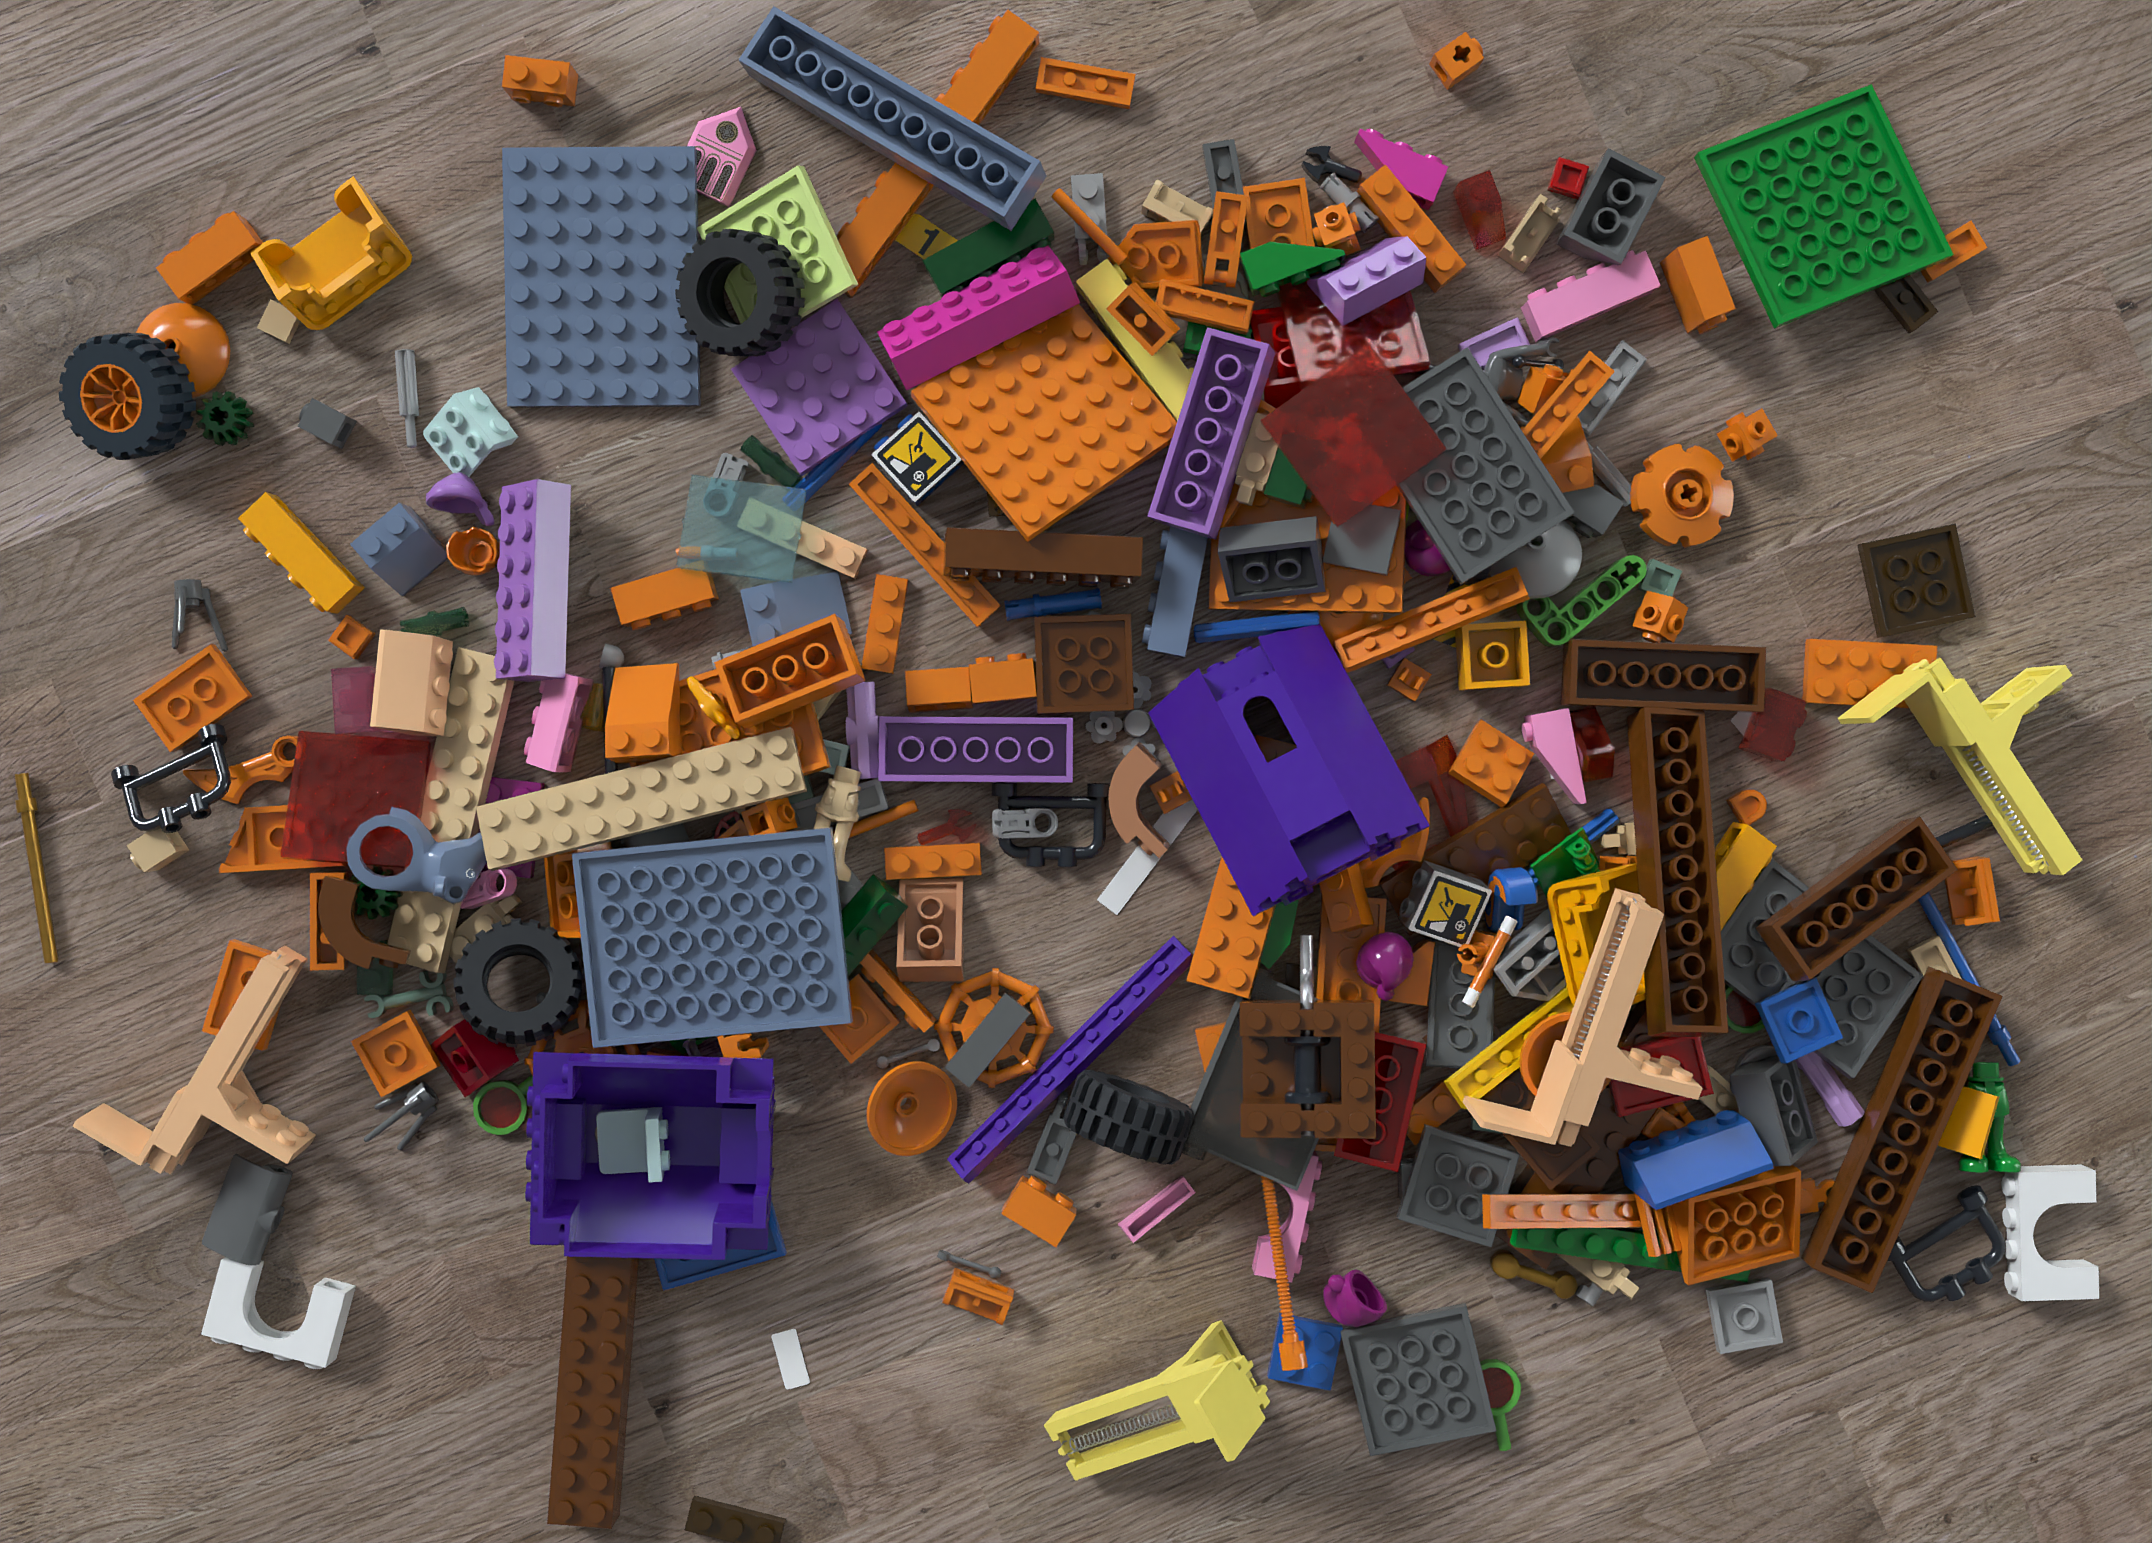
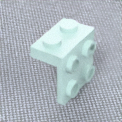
(468, 431)
(633, 1142)

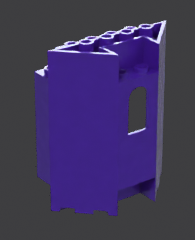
(1307, 810)
(716, 1143)

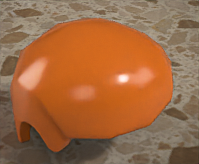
(473, 551)

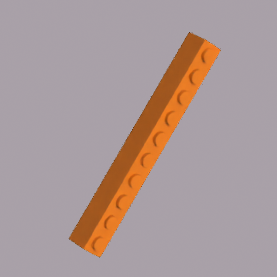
(901, 191)

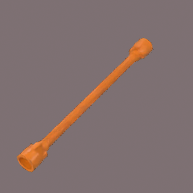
(1292, 1349)

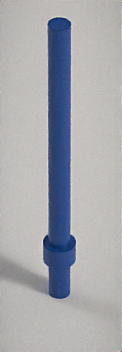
(1997, 1033)

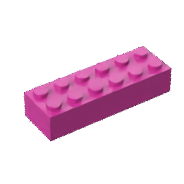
(978, 316)

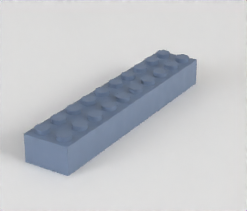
(893, 118)

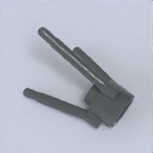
(188, 595)
(419, 1099)

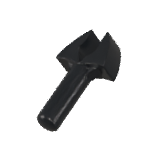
(1328, 166)

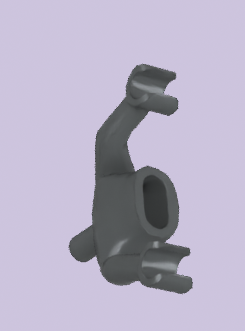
(1507, 378)

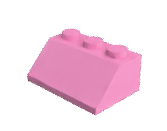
(557, 723)

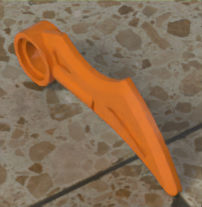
(245, 774)
(1411, 849)

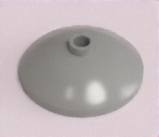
(1546, 567)

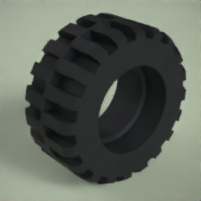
(703, 293)
(509, 941)
(1128, 1117)

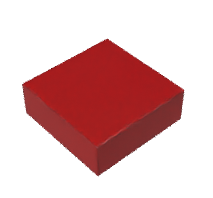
(1568, 178)

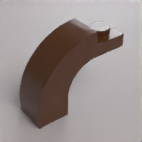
(339, 925)

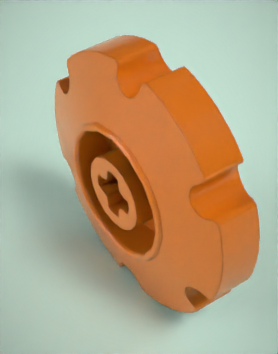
(1659, 500)

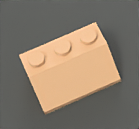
(411, 683)

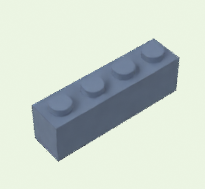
(1176, 592)

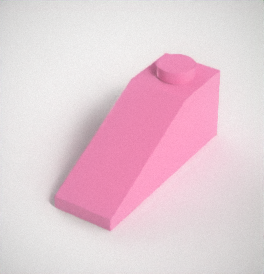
(1554, 744)

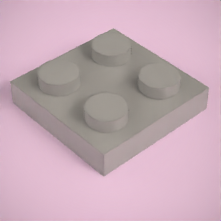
(1744, 1315)

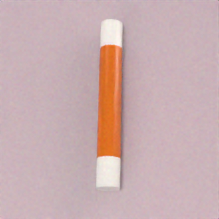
(1489, 961)

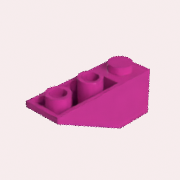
(1416, 172)

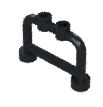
(127, 778)
(1066, 855)
(1978, 1269)

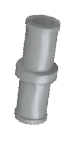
(1341, 193)

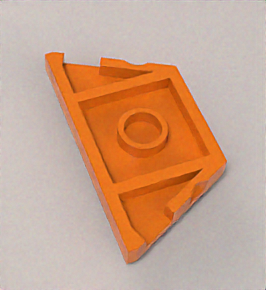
(259, 843)

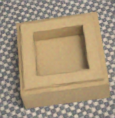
(278, 322)

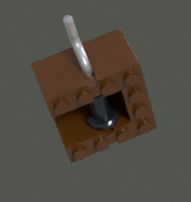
(1308, 1064)

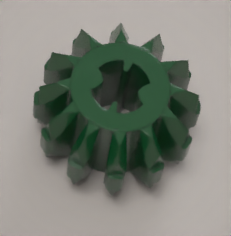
(214, 413)
(378, 905)

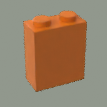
(1697, 286)

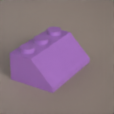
(1370, 278)

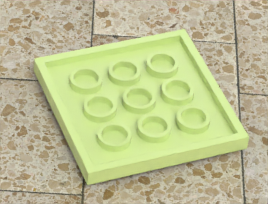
(795, 217)

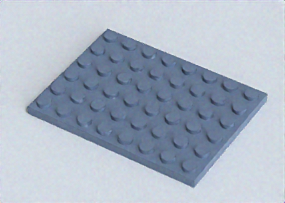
(595, 276)
(712, 937)

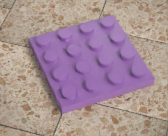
(820, 388)

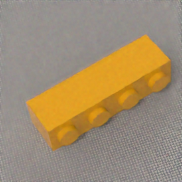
(301, 554)
(1738, 862)

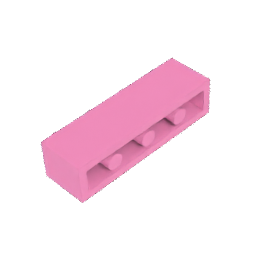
(1589, 296)

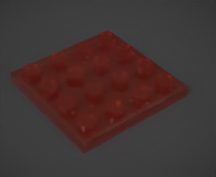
(1322, 342)
(1353, 435)
(346, 782)

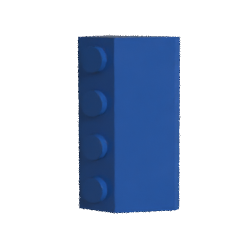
(1693, 1159)

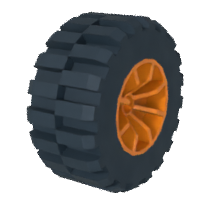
(127, 395)

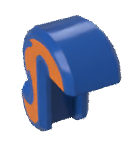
(1510, 892)

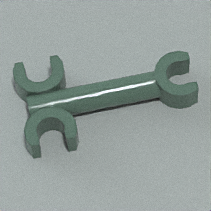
(433, 992)

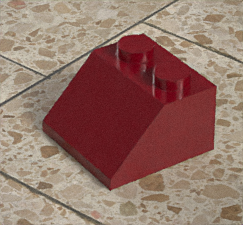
(471, 1057)

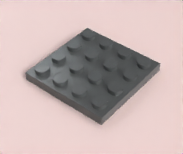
(1418, 1379)

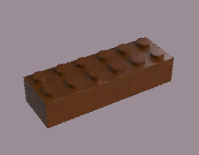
(1045, 557)
(1663, 676)
(1856, 899)

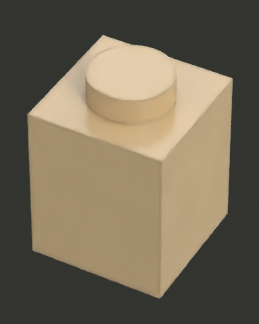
(156, 850)

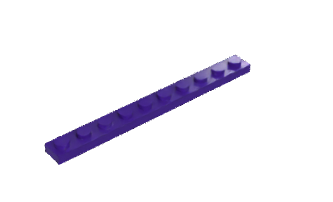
(1070, 1059)

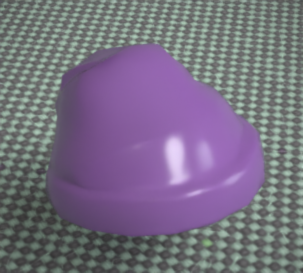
(459, 495)

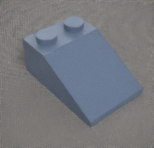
(785, 606)

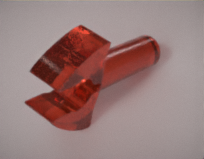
(948, 828)

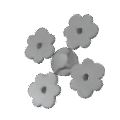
(1135, 722)

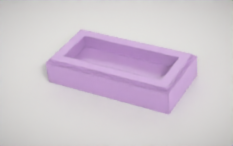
(1501, 337)

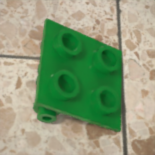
(1566, 861)

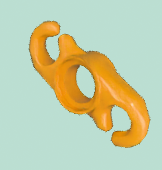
(713, 707)

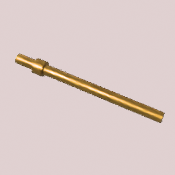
(27, 806)

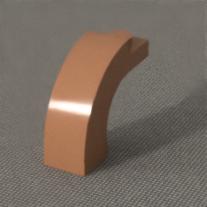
(1124, 800)

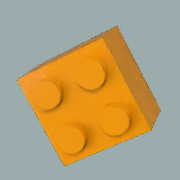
(1492, 655)

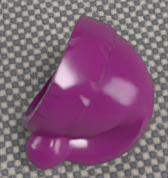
(1422, 553)
(1385, 963)
(1353, 1299)

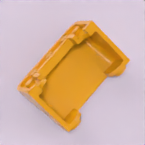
(336, 262)
(1578, 915)

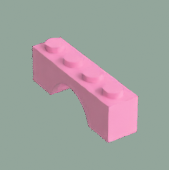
(1294, 1228)

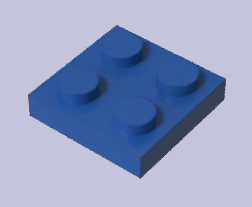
(1798, 1020)
(1321, 1349)

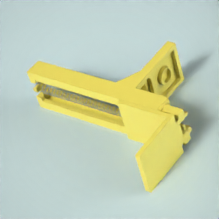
(1979, 744)
(1206, 1387)

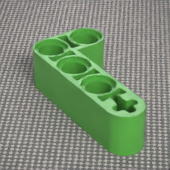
(1587, 598)

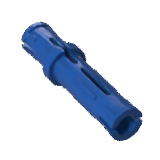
(1053, 604)

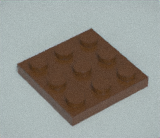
(1084, 663)

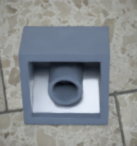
(400, 549)

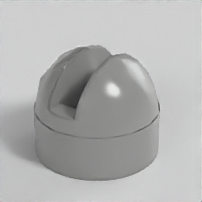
(611, 657)

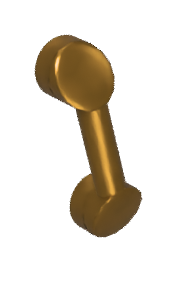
(1508, 1267)

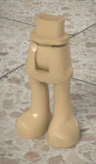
(840, 806)

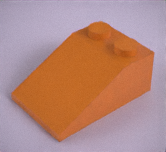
(643, 714)

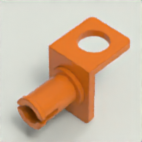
(1475, 951)

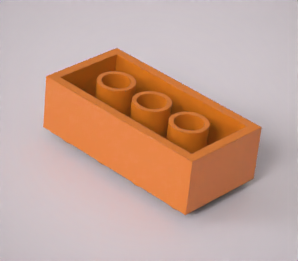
(789, 671)

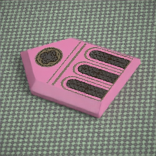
(722, 154)

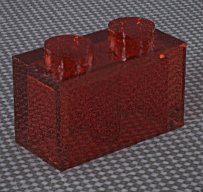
(1772, 731)

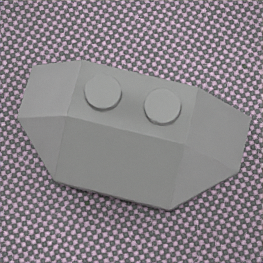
(1532, 962)

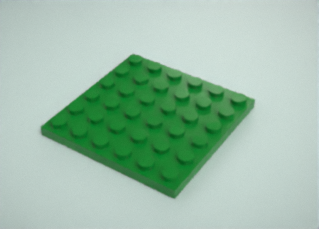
(1823, 206)

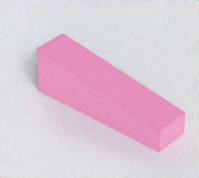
(1156, 1209)

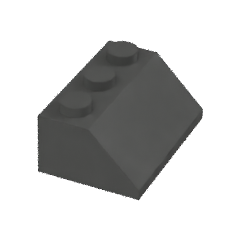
(1610, 209)
(1272, 559)
(1776, 1106)

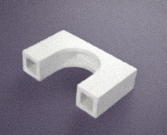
(2027, 1197)
(235, 1320)

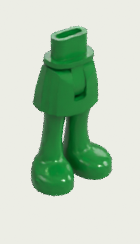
(1987, 1080)

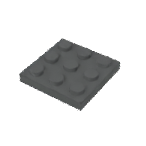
(1449, 1184)

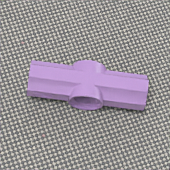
(863, 729)

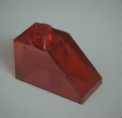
(1481, 209)
(1592, 745)

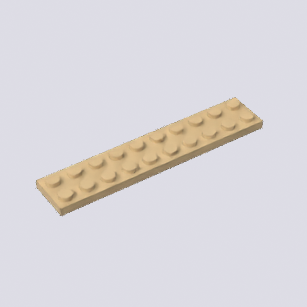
(453, 790)
(641, 799)

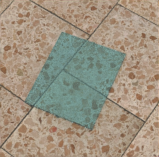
(741, 528)

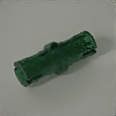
(770, 462)
(436, 623)

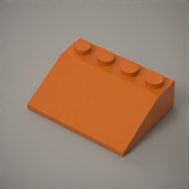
(1740, 1225)

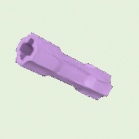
(1837, 1099)

